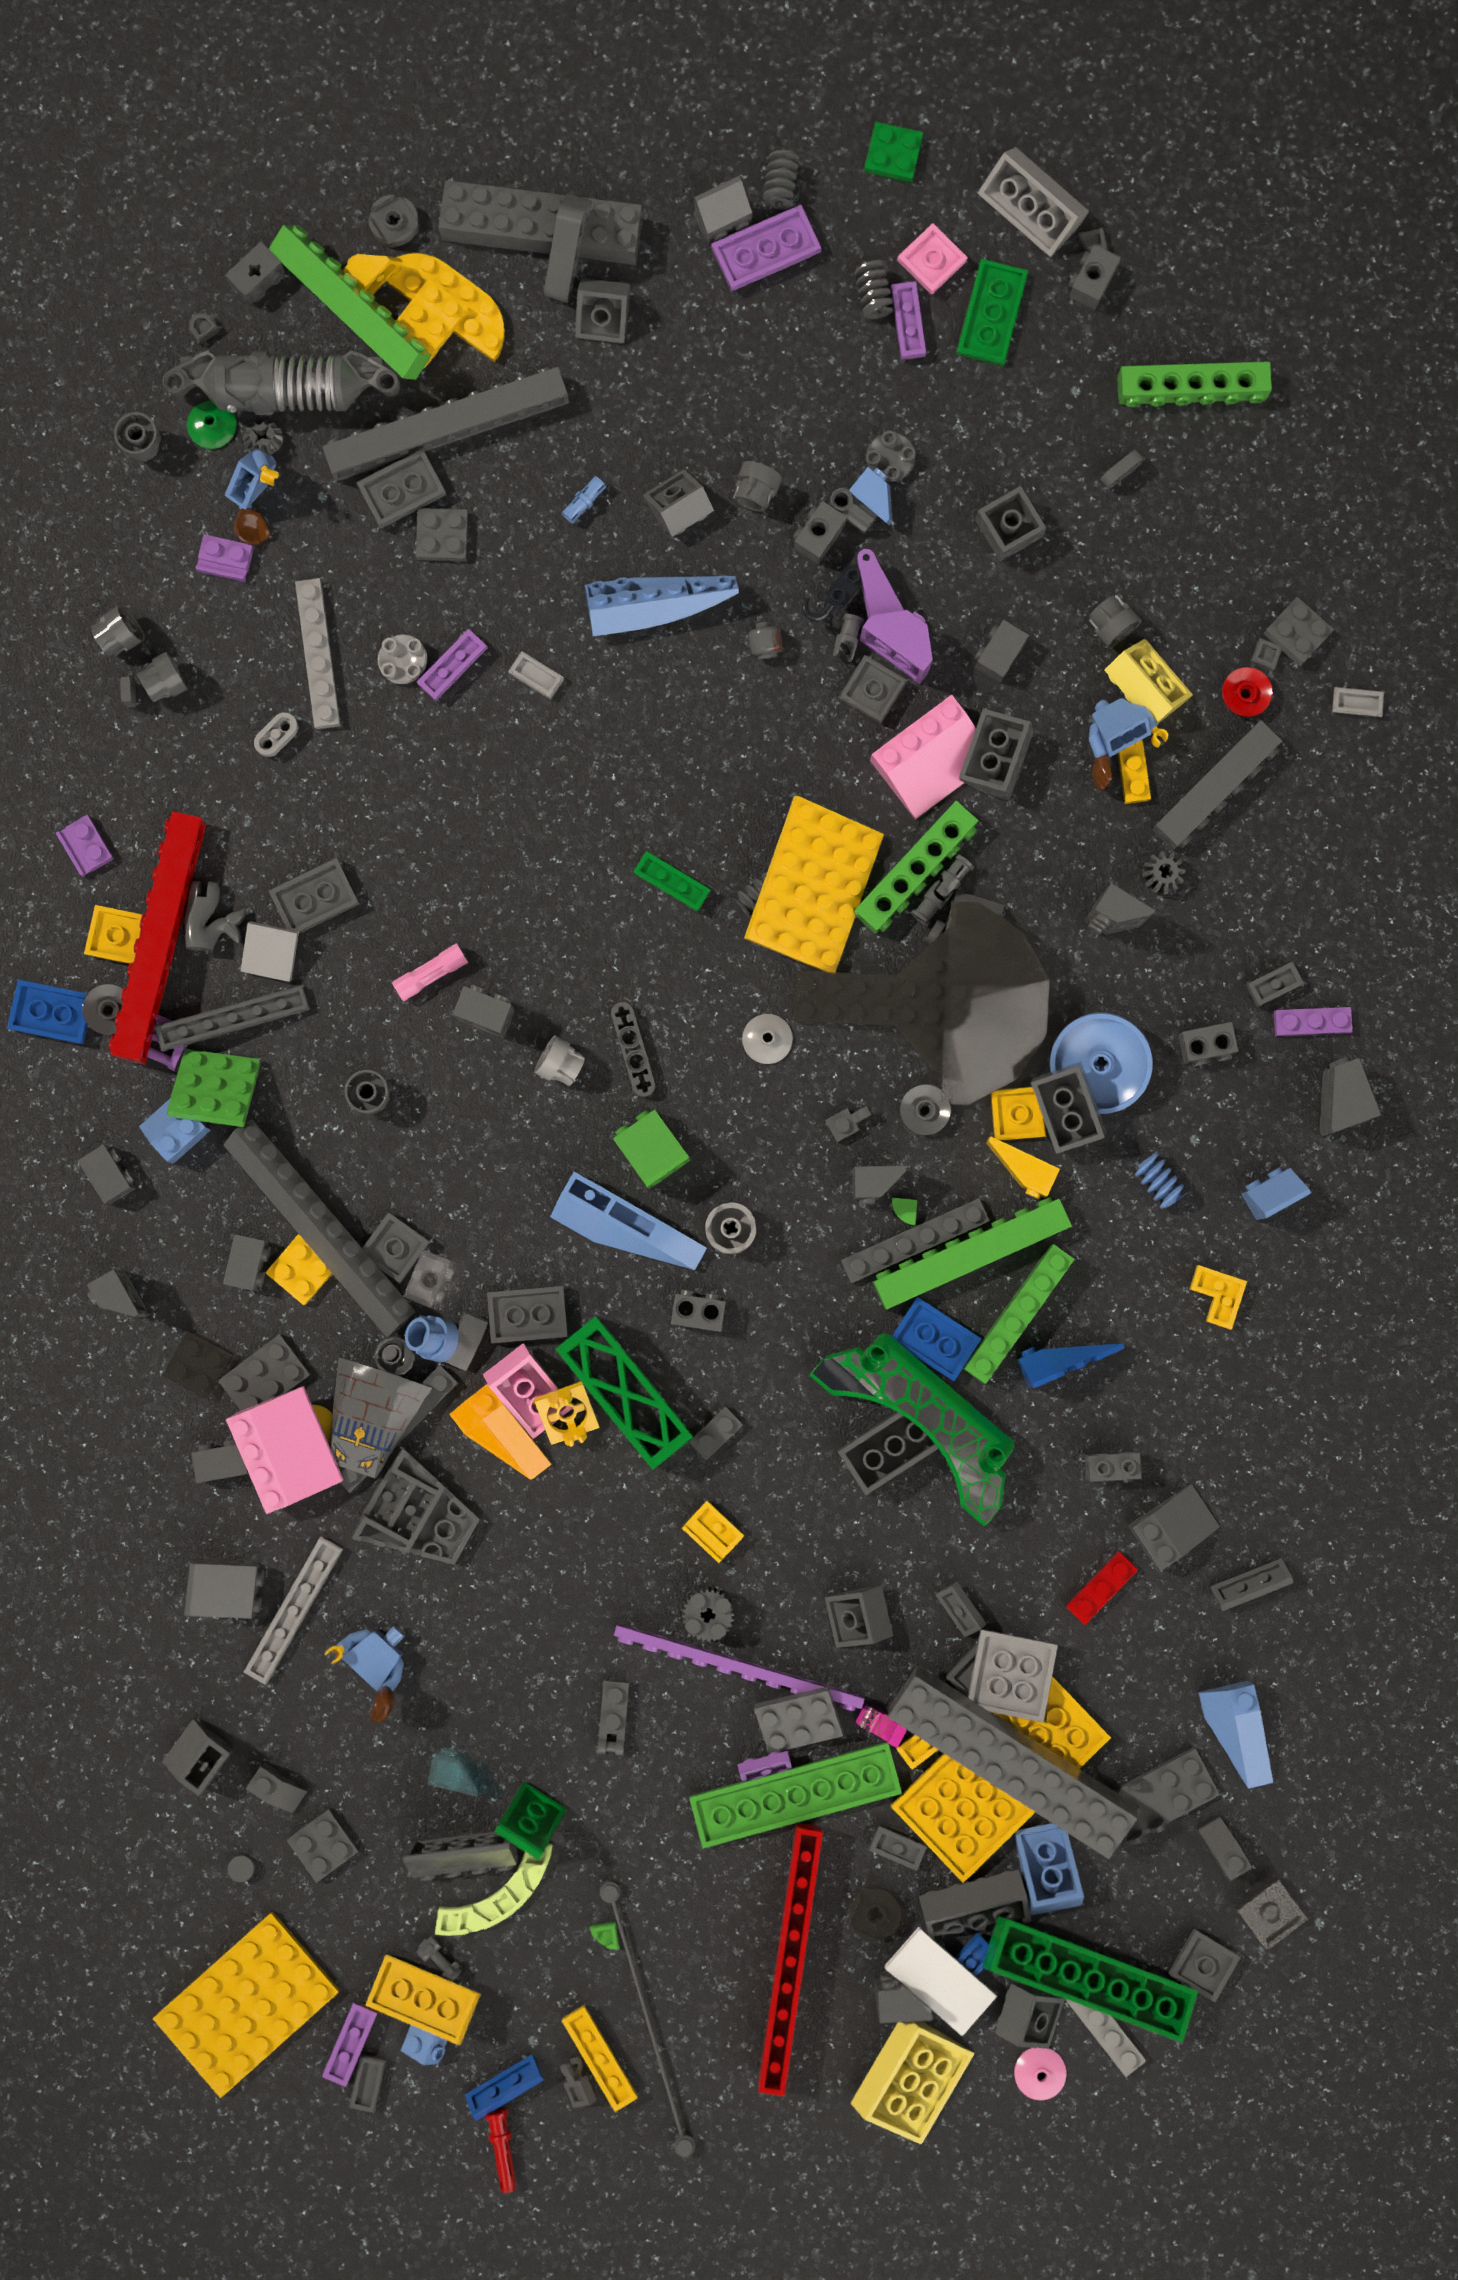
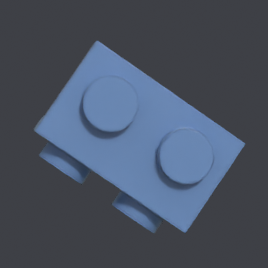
(423, 2046)

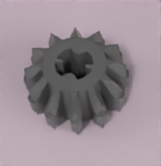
(1154, 873)

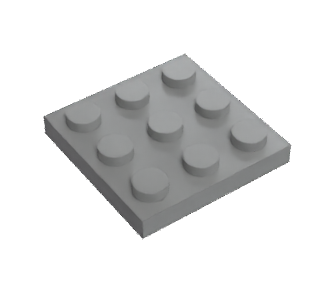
(1012, 1675)

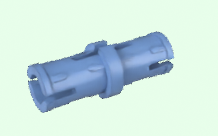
(583, 500)

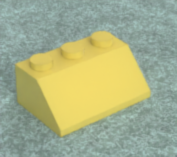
(1148, 680)

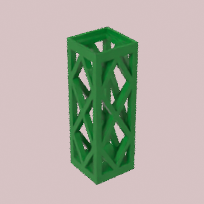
(592, 1385)

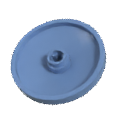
(1121, 1045)

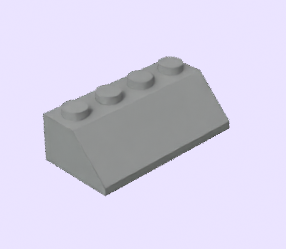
(1032, 201)

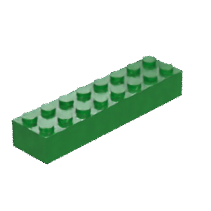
(1090, 1979)

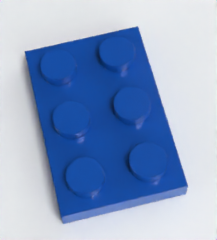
(48, 1012)
(935, 1339)

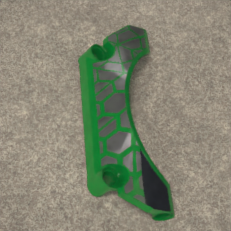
(962, 1434)

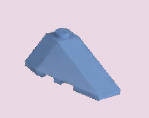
(1238, 1725)

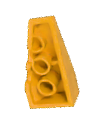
(498, 1431)

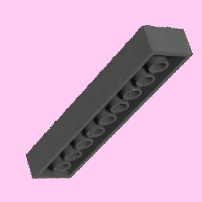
(1013, 1762)

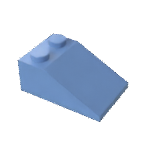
(1048, 1869)

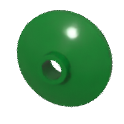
(213, 435)

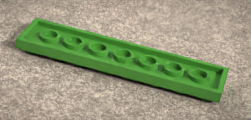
(795, 1795)

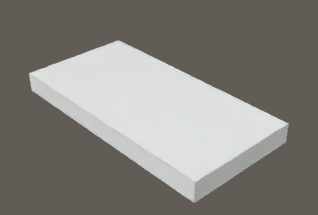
(940, 1981)

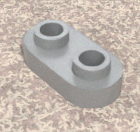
(274, 733)

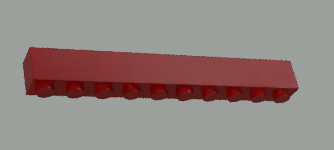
(158, 938)
(790, 1959)

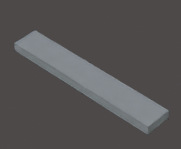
(293, 1610)

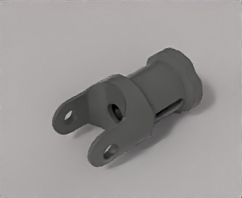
(848, 634)

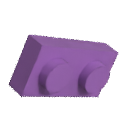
(771, 1764)

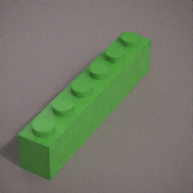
(1018, 1314)

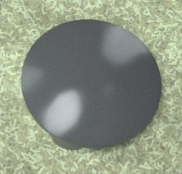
(891, 455)

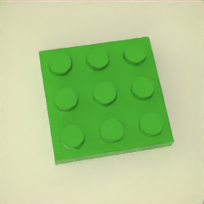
(213, 1088)

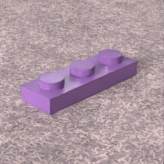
(908, 320)
(452, 665)
(1313, 1021)
(350, 2043)

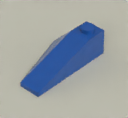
(1049, 1364)

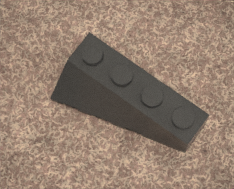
(976, 1904)

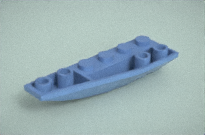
(652, 601)
(621, 1225)

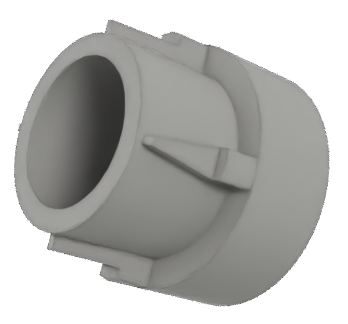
(559, 1062)

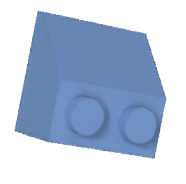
(172, 1135)
(1274, 1193)

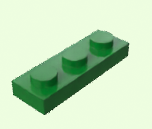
(671, 881)

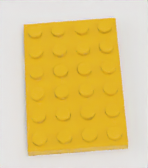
(814, 885)
(246, 2004)

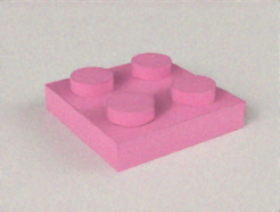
(932, 259)

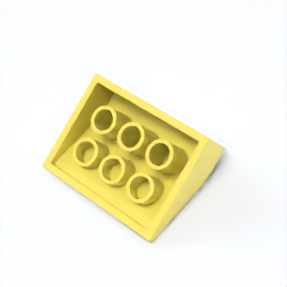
(911, 2080)

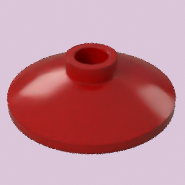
(1255, 684)

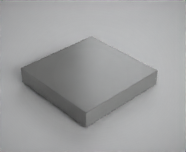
(269, 951)

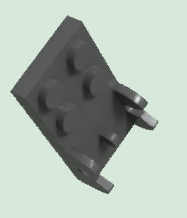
(1167, 1793)

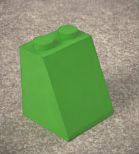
(651, 1148)

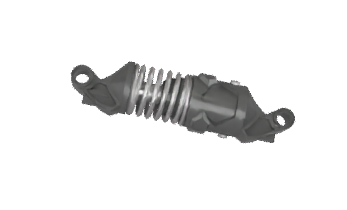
(272, 382)

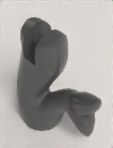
(199, 910)

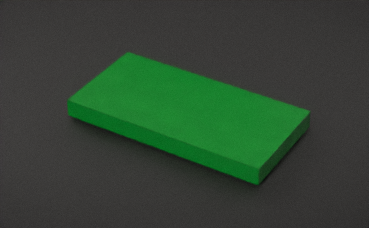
(992, 312)

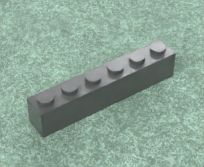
(1216, 785)

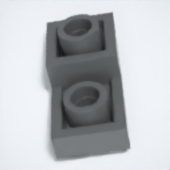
(470, 1334)

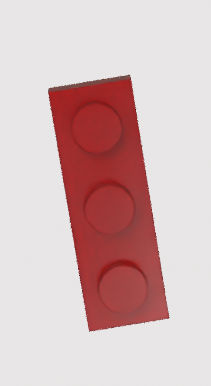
(1101, 1588)

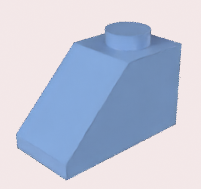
(874, 493)

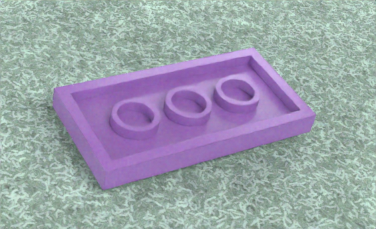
(766, 248)

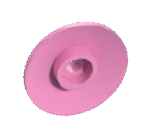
(1035, 2061)

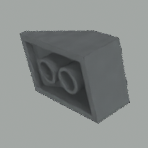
(1173, 1527)

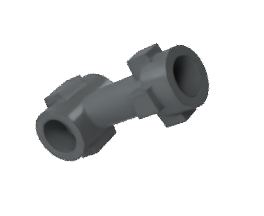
(429, 1950)

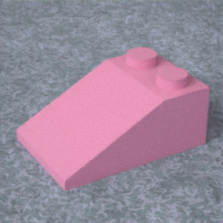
(517, 1382)

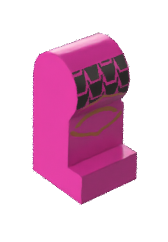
(879, 1724)

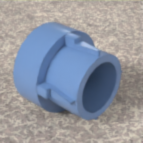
(432, 1338)

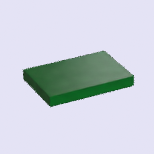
(530, 1820)

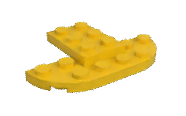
(446, 304)

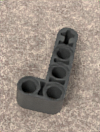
(566, 245)

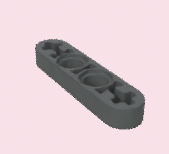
(634, 1049)

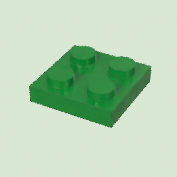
(893, 152)

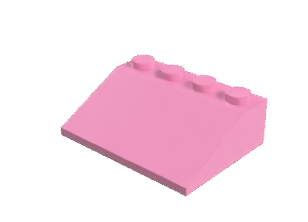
(927, 757)
(284, 1449)

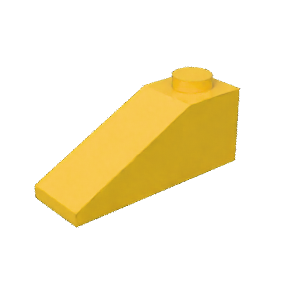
(1026, 1169)

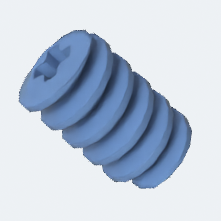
(1160, 1181)

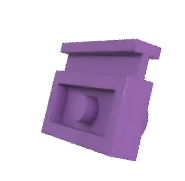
(224, 558)
(85, 845)

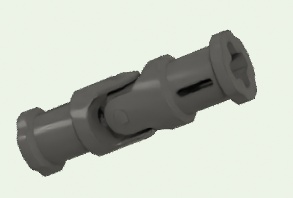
(942, 888)

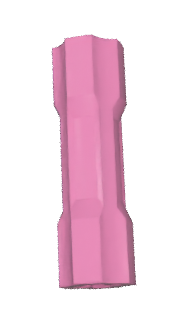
(444, 963)

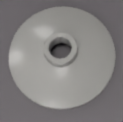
(764, 1051)

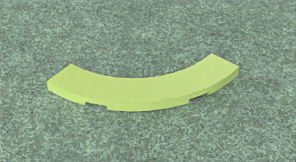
(497, 1906)

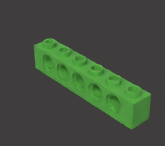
(1155, 376)
(955, 817)

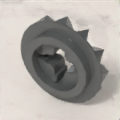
(270, 445)

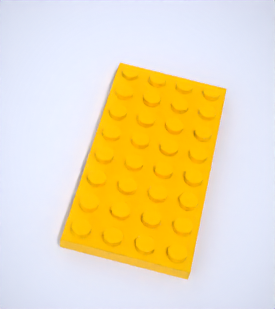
(969, 1817)

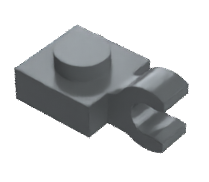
(844, 1124)
(577, 2086)

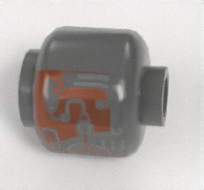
(765, 640)

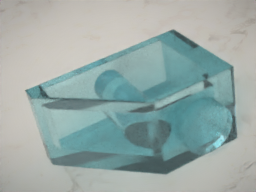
(452, 1773)

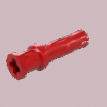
(500, 2137)

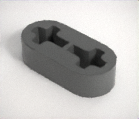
(1122, 469)

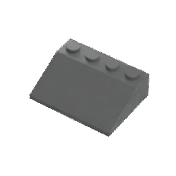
(459, 1854)

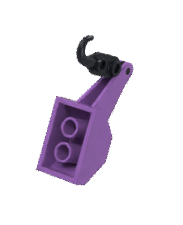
(890, 629)

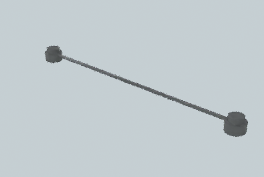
(684, 2142)

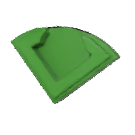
(905, 1209)
(606, 1934)

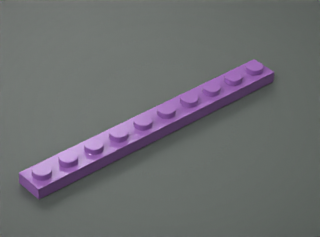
(727, 1664)

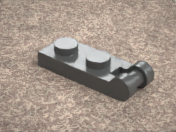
(613, 1716)

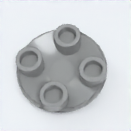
(402, 659)

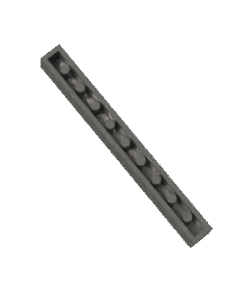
(445, 423)
(319, 1228)

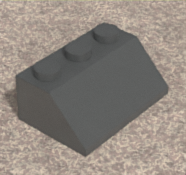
(996, 753)
(1117, 912)

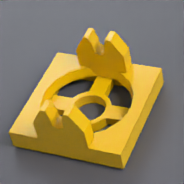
(559, 1399)

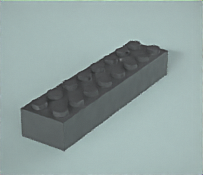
(528, 220)

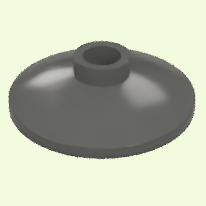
(93, 1008)
(938, 1110)

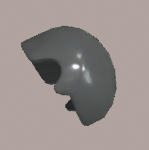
(394, 1356)

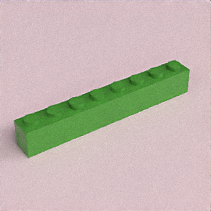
(350, 302)
(972, 1253)

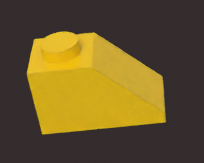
(371, 270)

